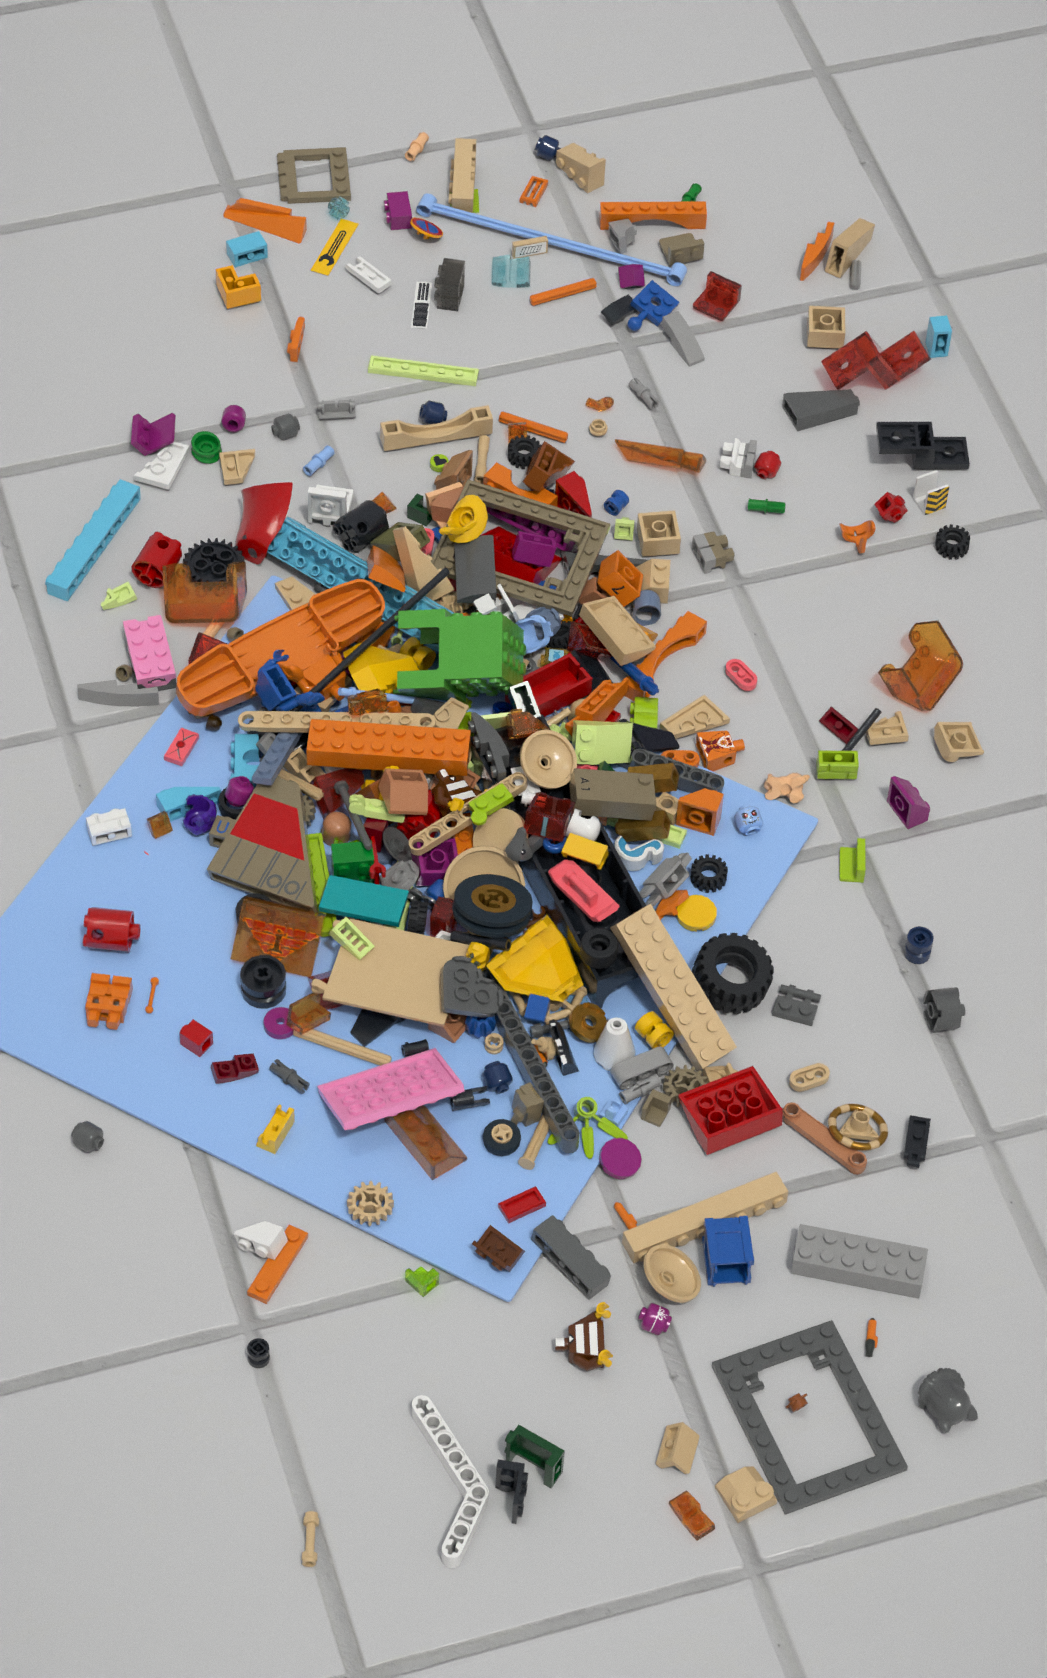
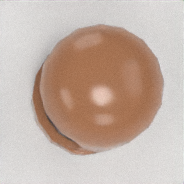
(336, 825)

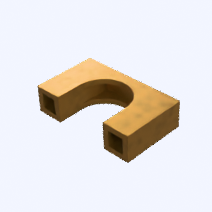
(665, 780)

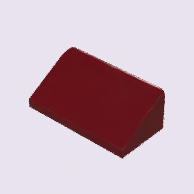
(838, 725)

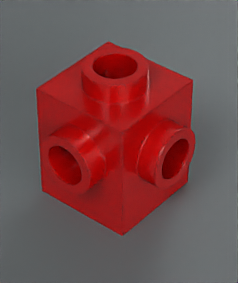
(891, 507)

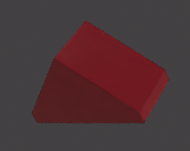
(376, 827)

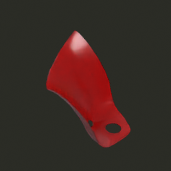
(262, 517)

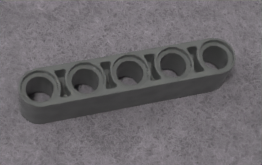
(686, 772)

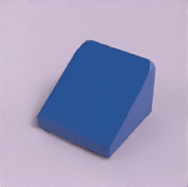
(537, 1008)

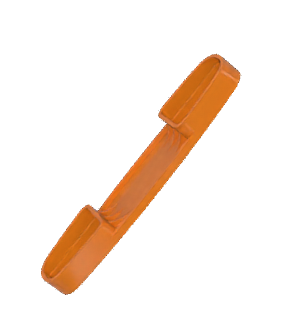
(230, 670)

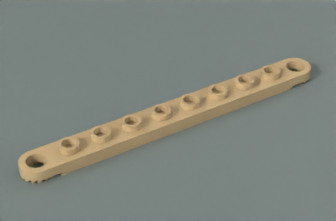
(300, 721)

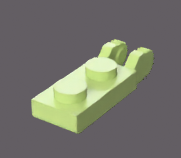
(372, 808)

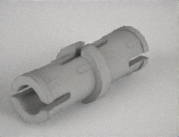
(643, 393)
(640, 1088)

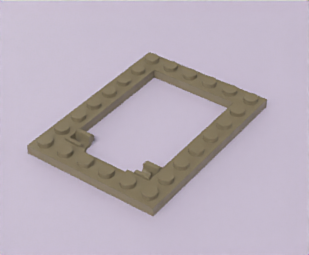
(589, 543)

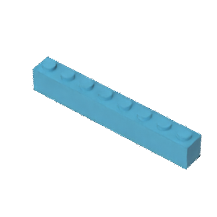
(93, 540)

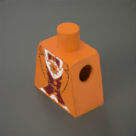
(717, 749)

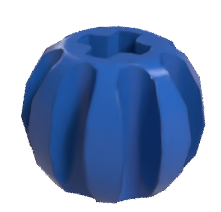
(480, 1025)

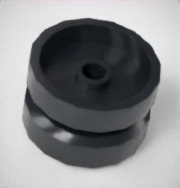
(263, 981)

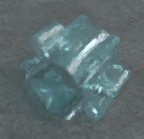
(338, 207)

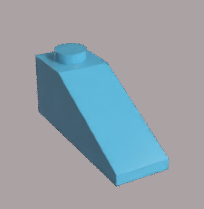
(174, 802)

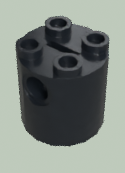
(361, 525)

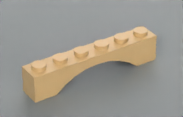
(472, 423)

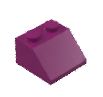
(907, 802)

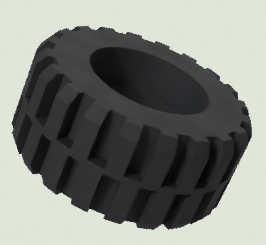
(742, 953)

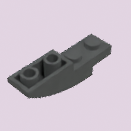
(489, 744)

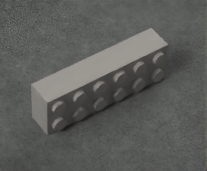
(859, 1261)

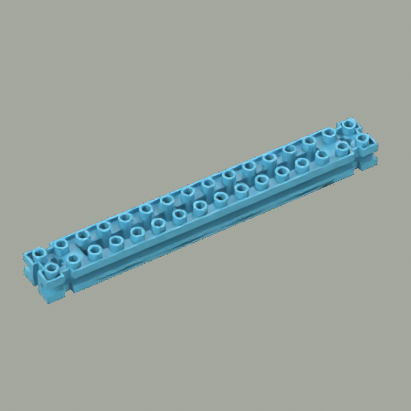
(334, 566)

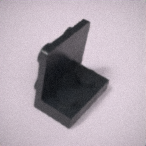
(511, 1477)

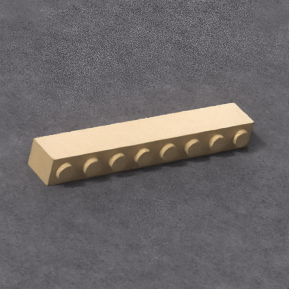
(688, 1223)

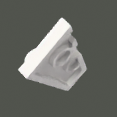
(164, 467)

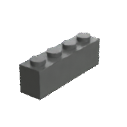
(571, 1257)

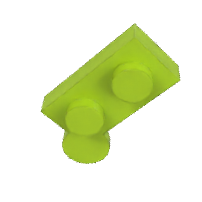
(489, 803)

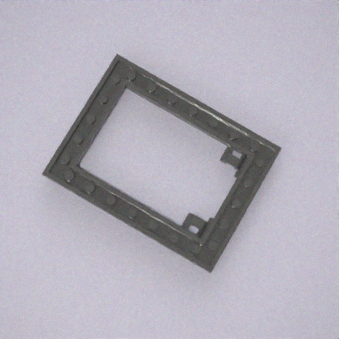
(815, 1341)

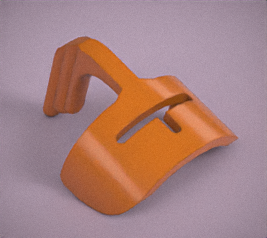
(866, 528)

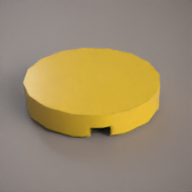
(697, 913)

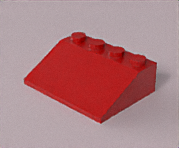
(504, 560)
(731, 1110)

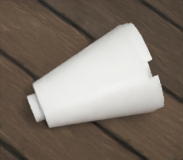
(614, 1044)

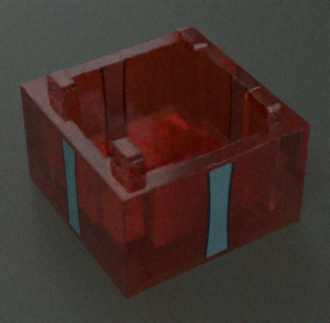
(549, 816)

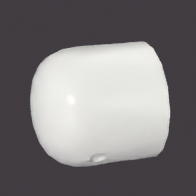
(583, 827)

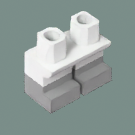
(742, 458)

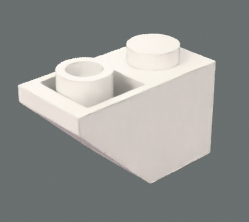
(262, 1238)

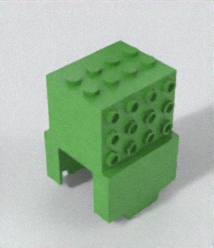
(474, 654)

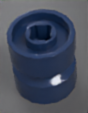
(918, 945)

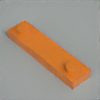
(274, 1270)

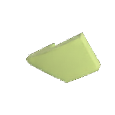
(119, 596)

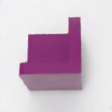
(631, 275)

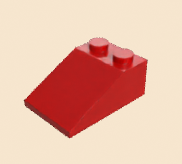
(573, 494)

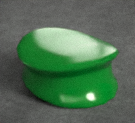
(206, 447)

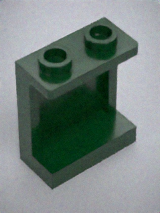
(536, 1451)

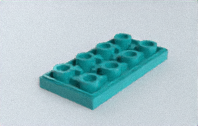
(363, 900)

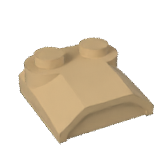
(956, 740)
(746, 1493)

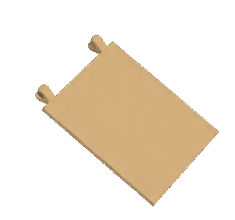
(395, 976)

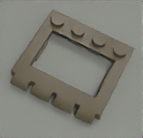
(288, 179)

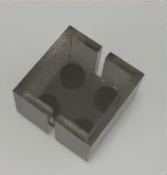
(450, 284)

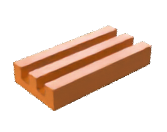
(535, 201)

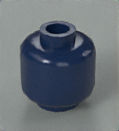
(547, 147)
(432, 412)
(497, 1077)

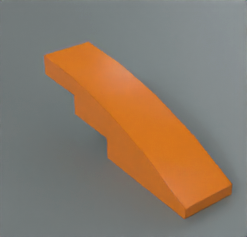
(817, 251)

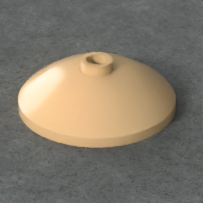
(555, 752)
(672, 1273)

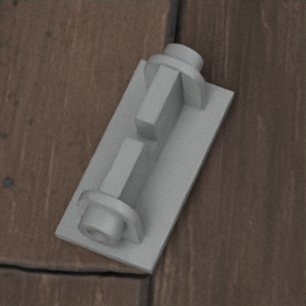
(330, 410)

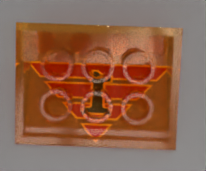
(279, 931)

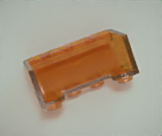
(203, 601)
(928, 669)

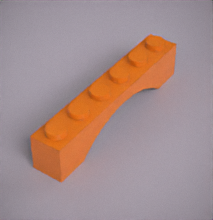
(687, 213)
(684, 634)

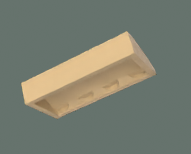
(616, 630)

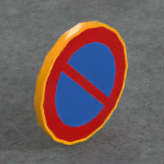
(426, 228)

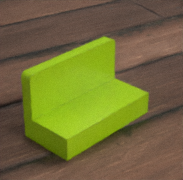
(852, 862)

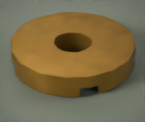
(581, 1028)

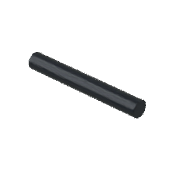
(862, 730)

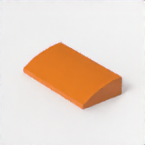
(385, 569)

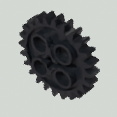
(210, 560)

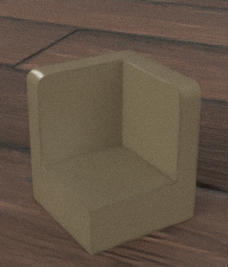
(656, 1108)

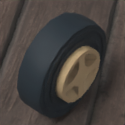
(507, 1131)

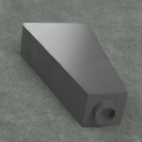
(819, 407)

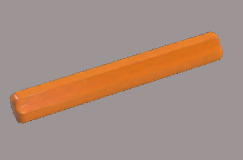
(563, 291)
(535, 427)

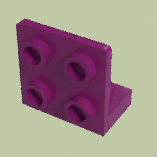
(152, 436)

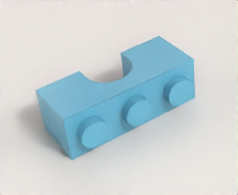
(245, 752)

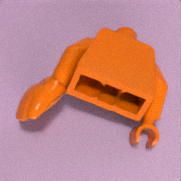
(315, 673)

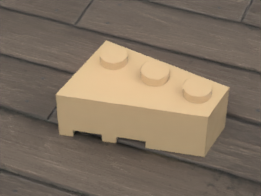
(581, 166)

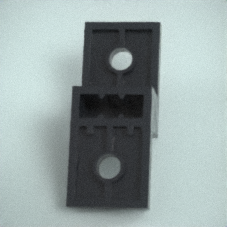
(926, 450)

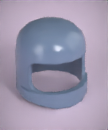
(647, 602)

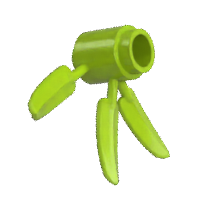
(587, 1132)

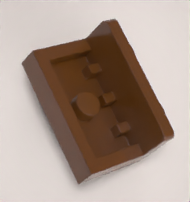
(499, 1248)

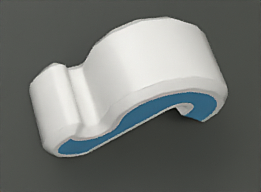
(636, 858)

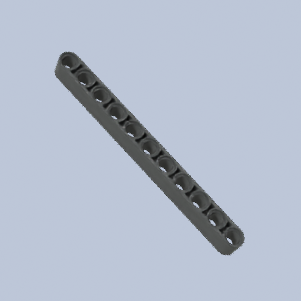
(535, 1072)

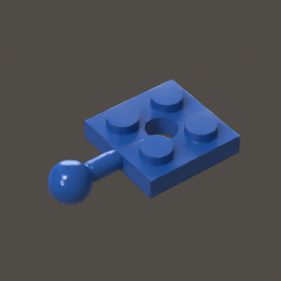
(643, 304)

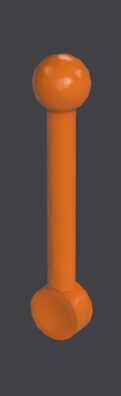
(154, 982)

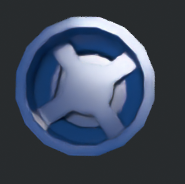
(616, 502)

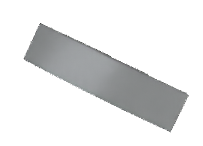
(122, 695)

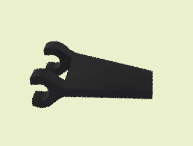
(652, 738)
(371, 1025)

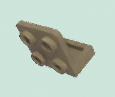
(682, 248)

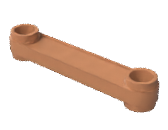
(822, 1137)

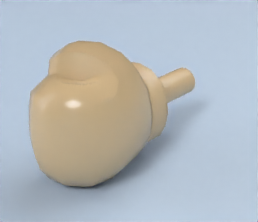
(546, 1046)

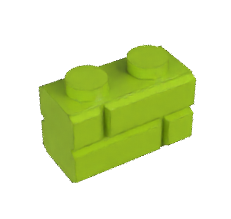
(837, 764)

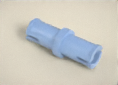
(318, 460)

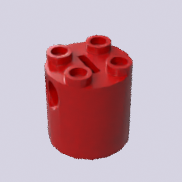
(156, 553)
(415, 823)
(110, 929)

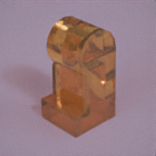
(367, 702)

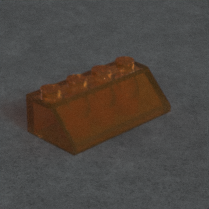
(426, 1141)

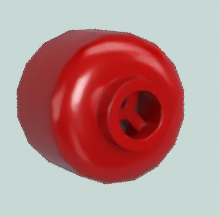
(767, 465)

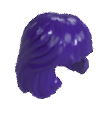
(201, 816)

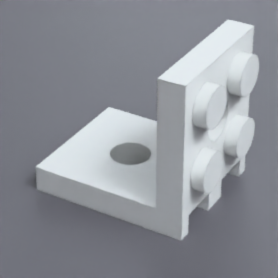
(328, 503)

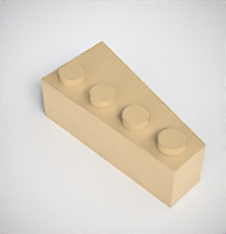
(463, 175)

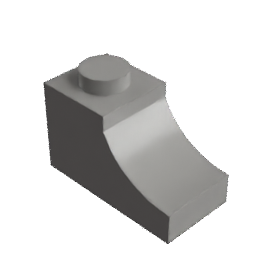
(622, 233)

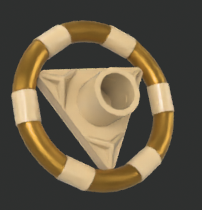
(858, 1127)

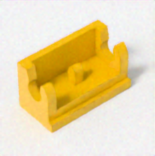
(585, 850)
(276, 1130)

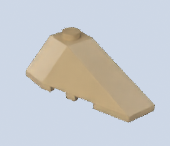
(417, 565)

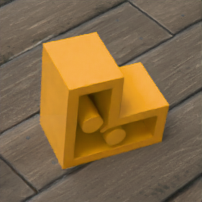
(237, 290)

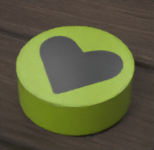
(437, 462)

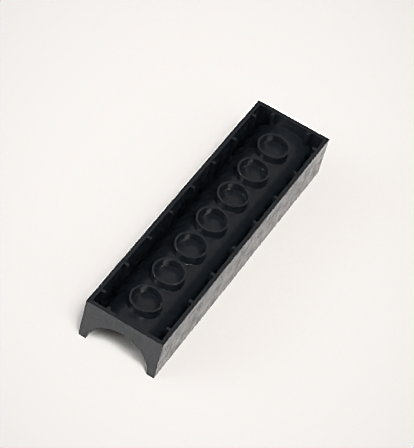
(561, 910)

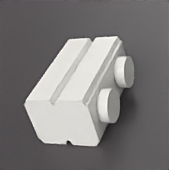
(108, 826)

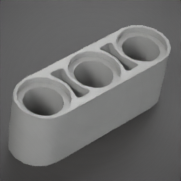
(641, 1067)

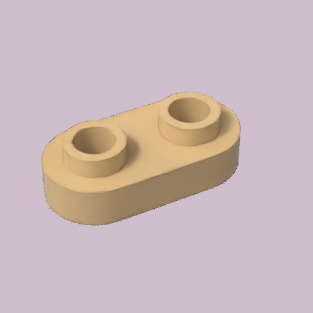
(808, 1077)

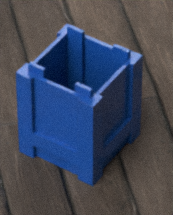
(727, 1250)

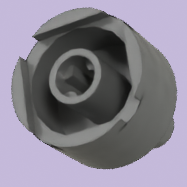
(943, 1009)

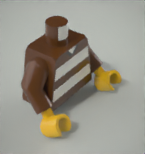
(452, 792)
(586, 1341)

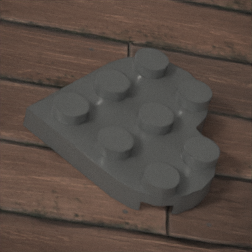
(467, 991)

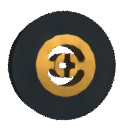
(492, 905)

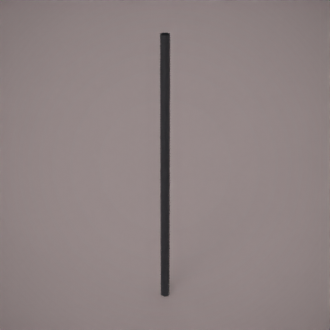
(376, 635)

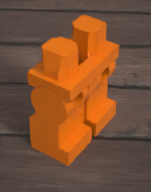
(108, 1000)

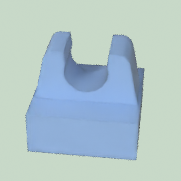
(614, 1111)

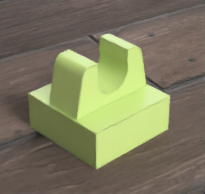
(624, 529)

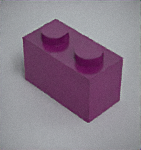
(399, 210)
(534, 549)

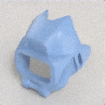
(530, 638)

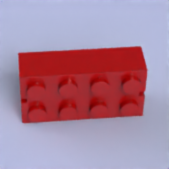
(558, 684)

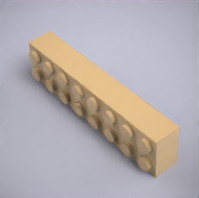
(673, 987)

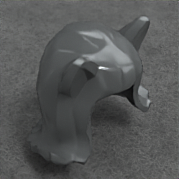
(946, 1398)

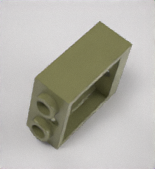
(387, 541)

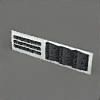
(421, 305)

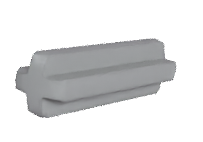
(856, 274)

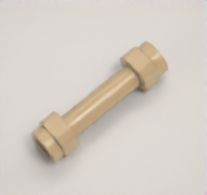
(311, 1521)

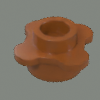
(797, 1402)

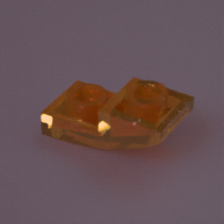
(691, 1516)

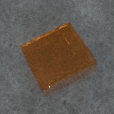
(385, 502)

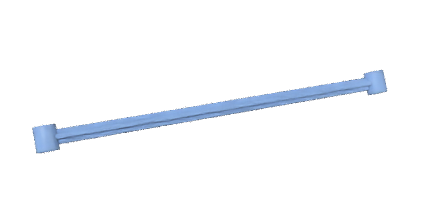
(429, 204)

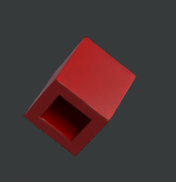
(196, 1038)

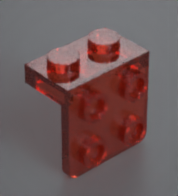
(718, 297)

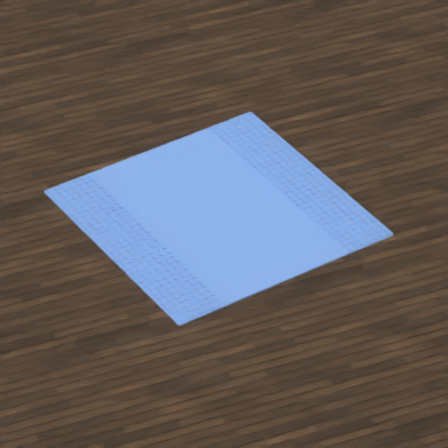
(189, 947)

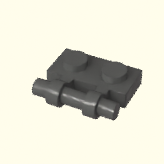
(796, 1010)

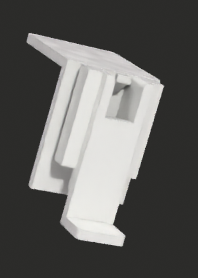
(486, 605)

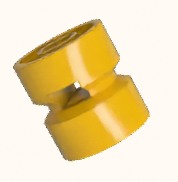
(421, 654)
(653, 1029)

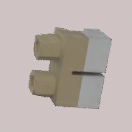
(710, 552)

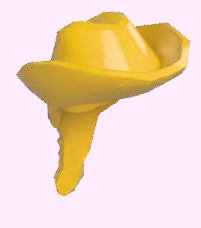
(466, 520)

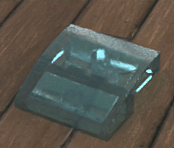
(511, 272)

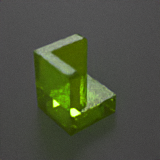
(422, 1280)

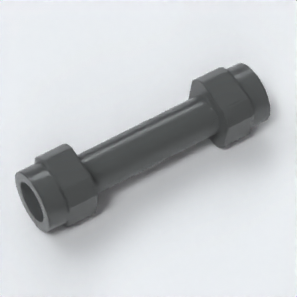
(537, 1030)

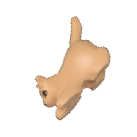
(786, 786)

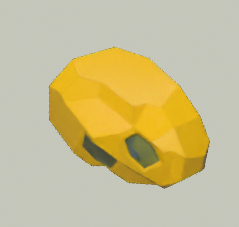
(478, 954)

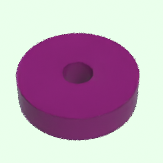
(271, 1025)

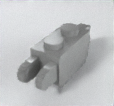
(666, 878)

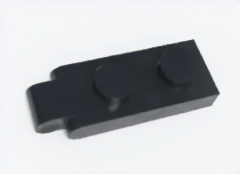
(916, 1140)

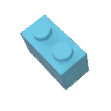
(246, 249)
(938, 336)

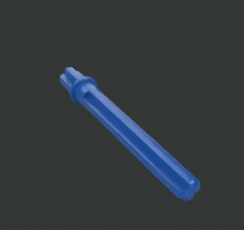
(645, 682)

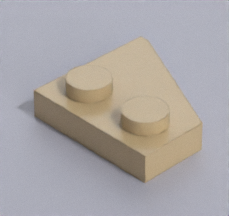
(888, 730)

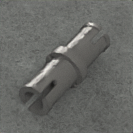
(289, 1076)

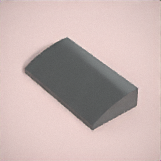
(475, 569)

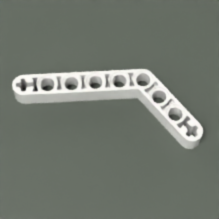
(457, 1472)

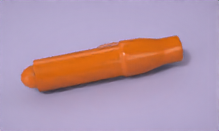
(628, 1219)

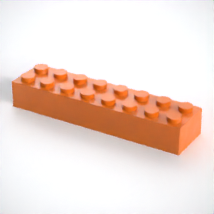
(387, 745)

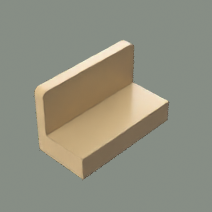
(678, 1447)

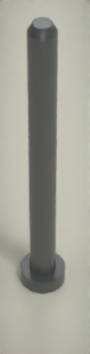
(342, 788)

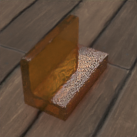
(307, 1014)

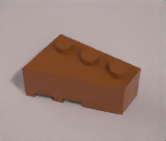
(546, 467)

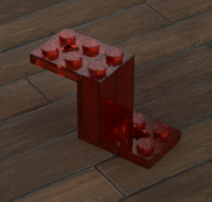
(865, 354)

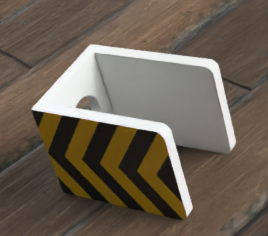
(926, 491)

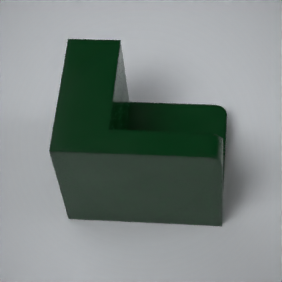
(417, 511)

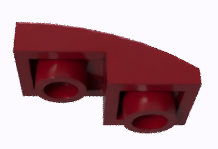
(235, 1069)

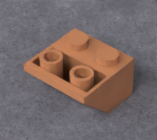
(404, 791)

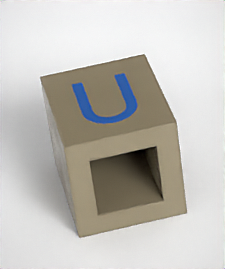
(220, 830)

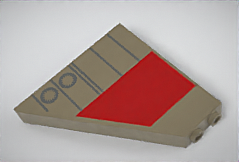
(269, 848)

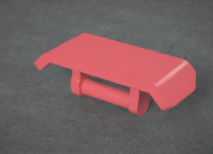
(582, 890)

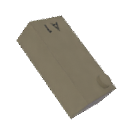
(613, 794)

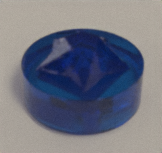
(501, 707)

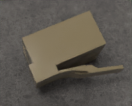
(527, 1105)

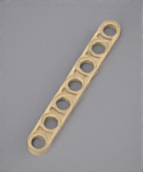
(457, 816)

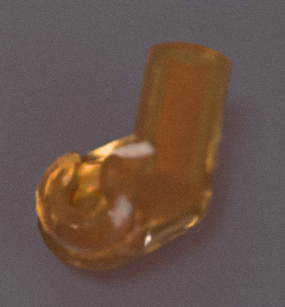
(600, 405)

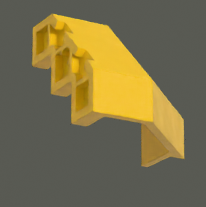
(379, 668)
(538, 963)

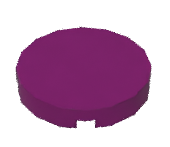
(620, 1158)

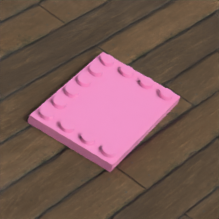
(390, 1089)

